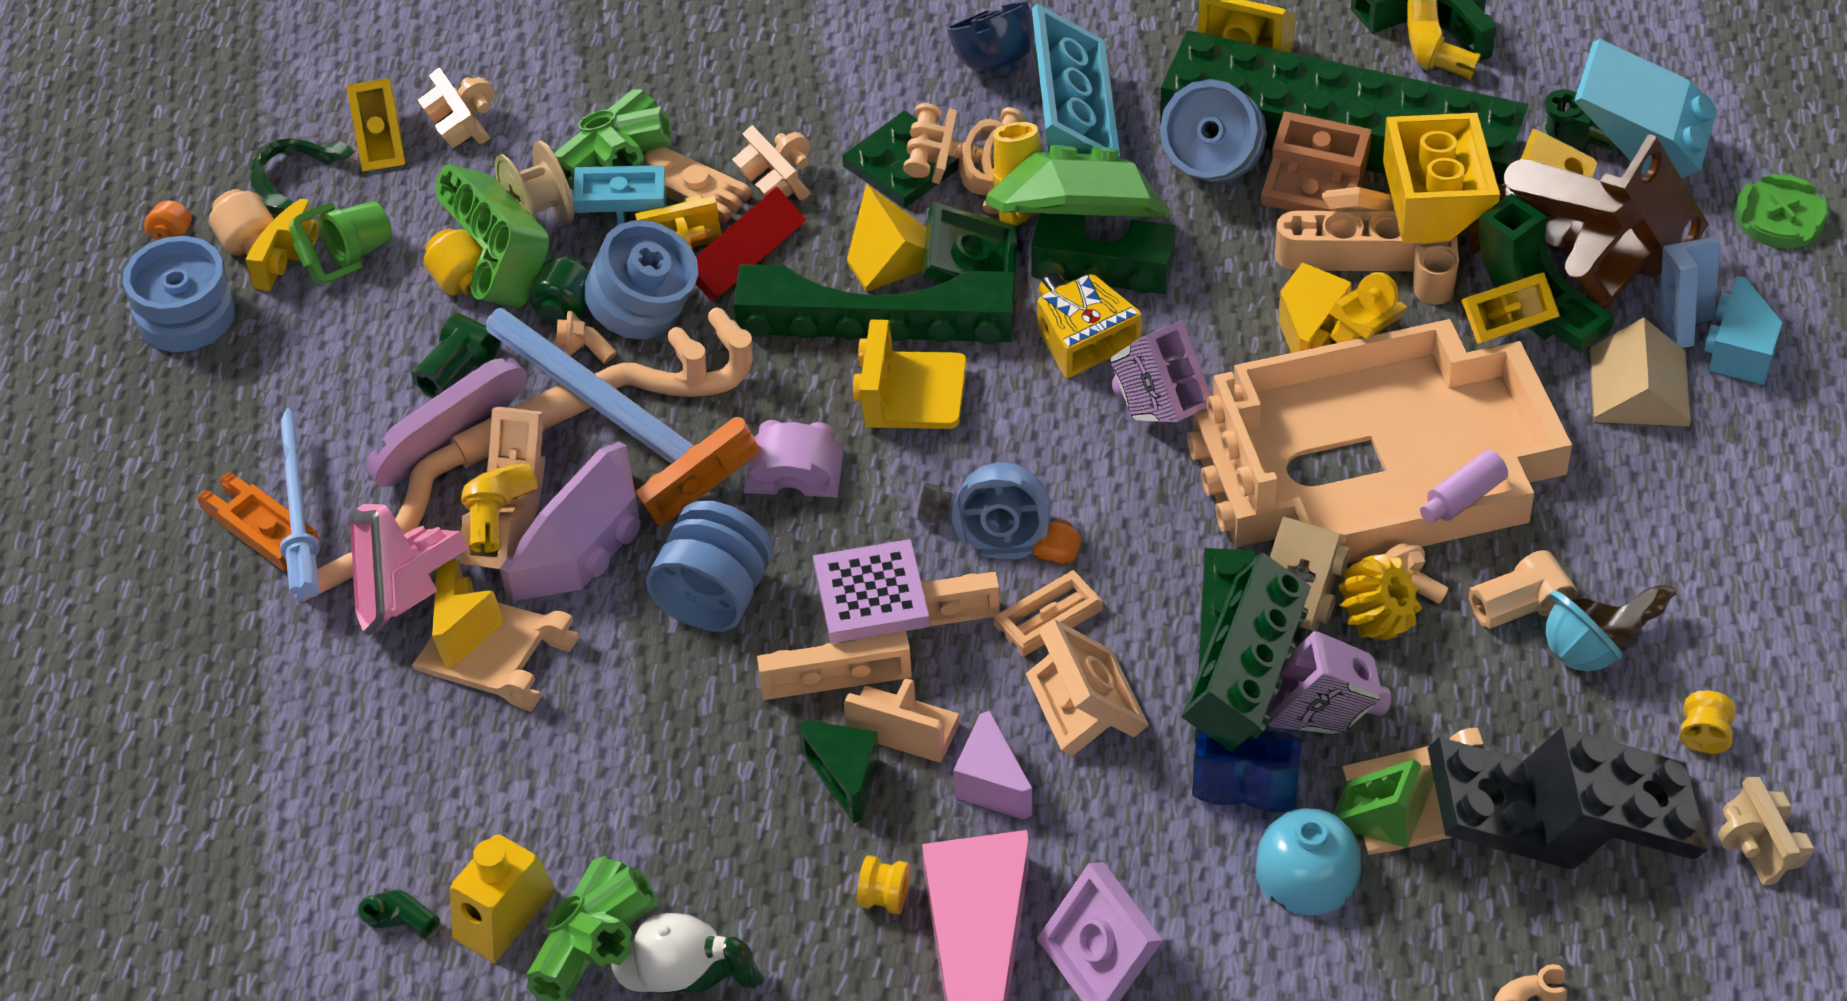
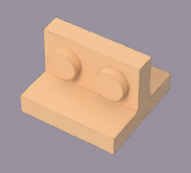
(1082, 689)

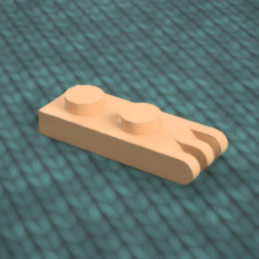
(691, 178)

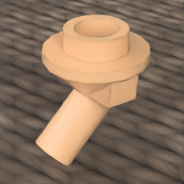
(573, 335)
(1413, 560)

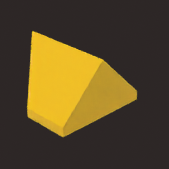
(885, 242)

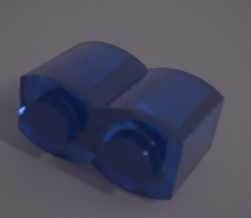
(1256, 772)

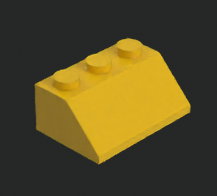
(1438, 174)

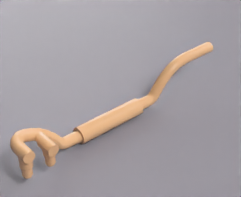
(561, 404)

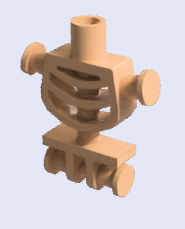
(935, 144)

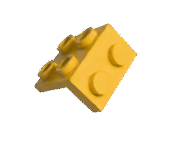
(907, 386)

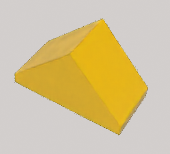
(1510, 308)

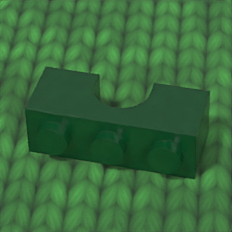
(1134, 262)

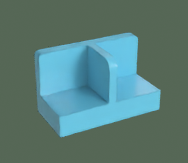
(619, 189)

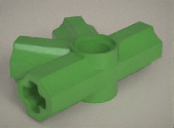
(616, 135)
(590, 927)

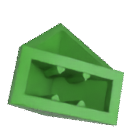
(1386, 802)

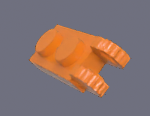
(251, 517)

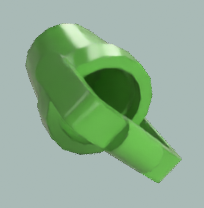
(346, 235)

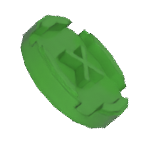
(1781, 211)

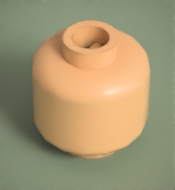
(239, 220)

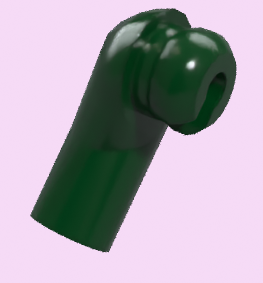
(397, 909)

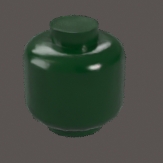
(559, 289)

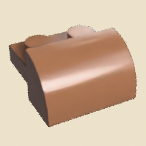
(1314, 158)

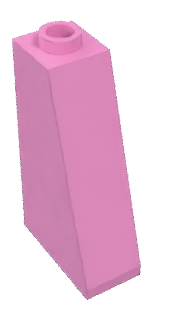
(977, 911)

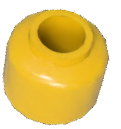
(452, 260)

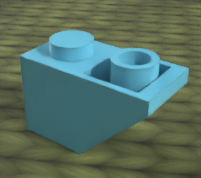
(1746, 337)

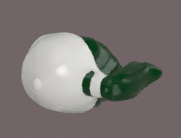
(684, 956)

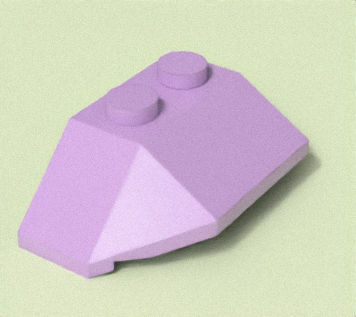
(576, 530)

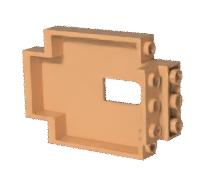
(1420, 407)

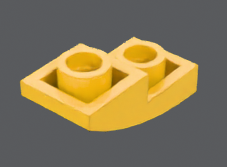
(275, 246)

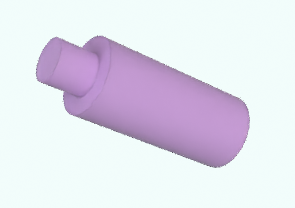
(1464, 487)

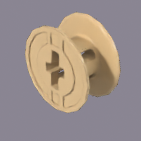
(537, 186)

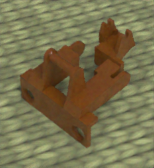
(1607, 220)

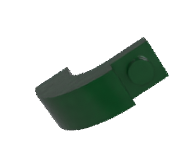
(1459, 17)
(1516, 249)

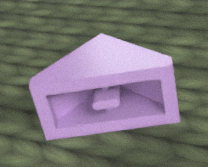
(990, 773)

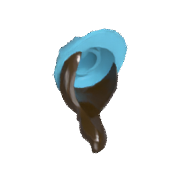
(1595, 634)

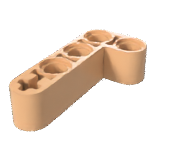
(1366, 244)

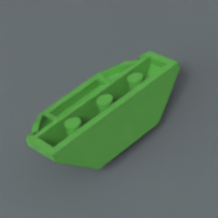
(1077, 185)

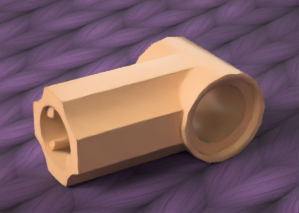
(1521, 590)

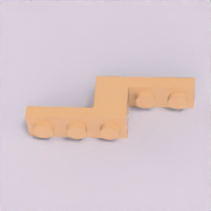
(875, 657)

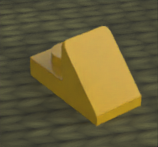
(460, 615)

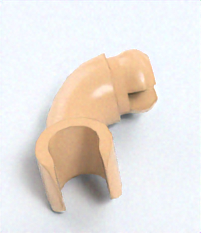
(1528, 986)

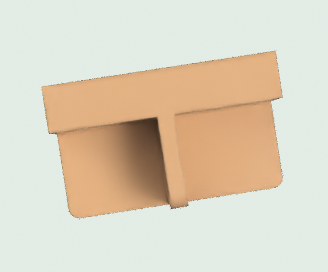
(903, 721)

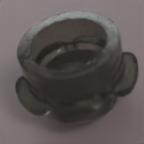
(934, 503)

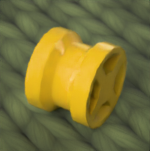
(1708, 722)
(883, 884)

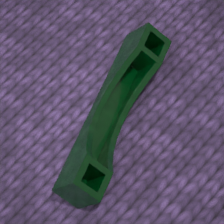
(962, 309)

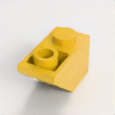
(1306, 307)

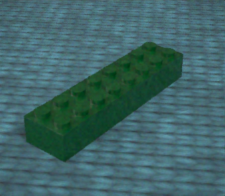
(1339, 94)

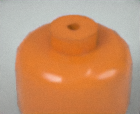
(167, 220)
(1060, 543)

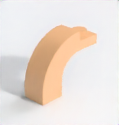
(513, 440)

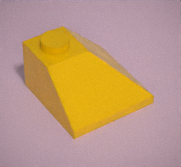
(1248, 23)

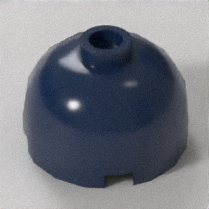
(994, 38)

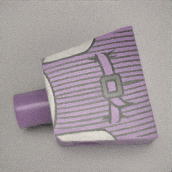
(1160, 376)
(1327, 687)

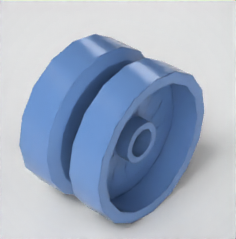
(1239, 137)
(640, 279)
(179, 293)

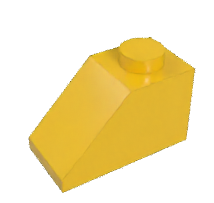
(376, 124)

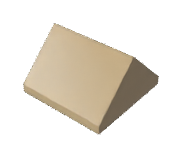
(1639, 378)

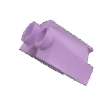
(795, 458)

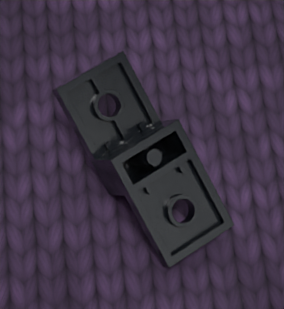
(1566, 798)

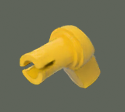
(1429, 44)
(488, 495)

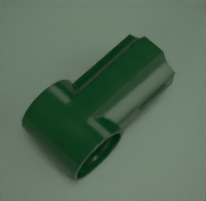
(460, 348)

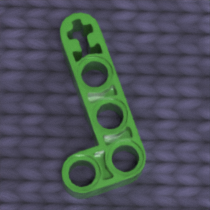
(509, 235)

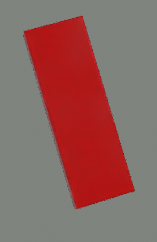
(746, 242)

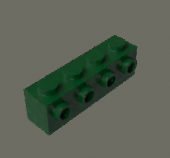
(1247, 653)

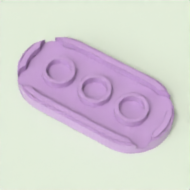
(444, 416)

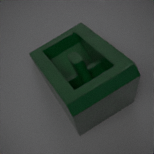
(843, 760)

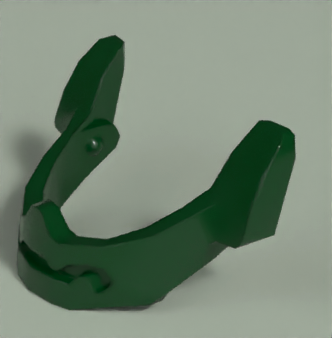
(274, 201)

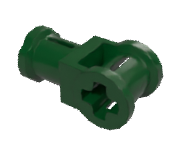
(1575, 126)

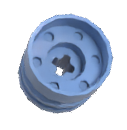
(710, 566)

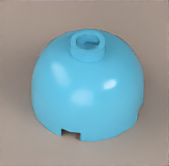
(1308, 862)

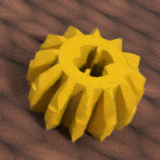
(1380, 597)

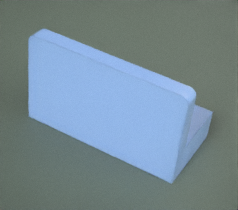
(1688, 288)

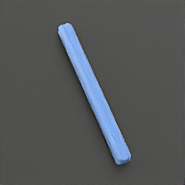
(587, 385)

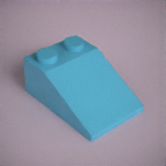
(1639, 98)

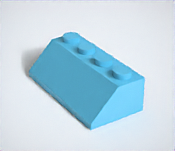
(1074, 84)

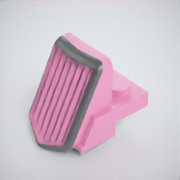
(394, 566)

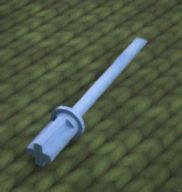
(299, 547)

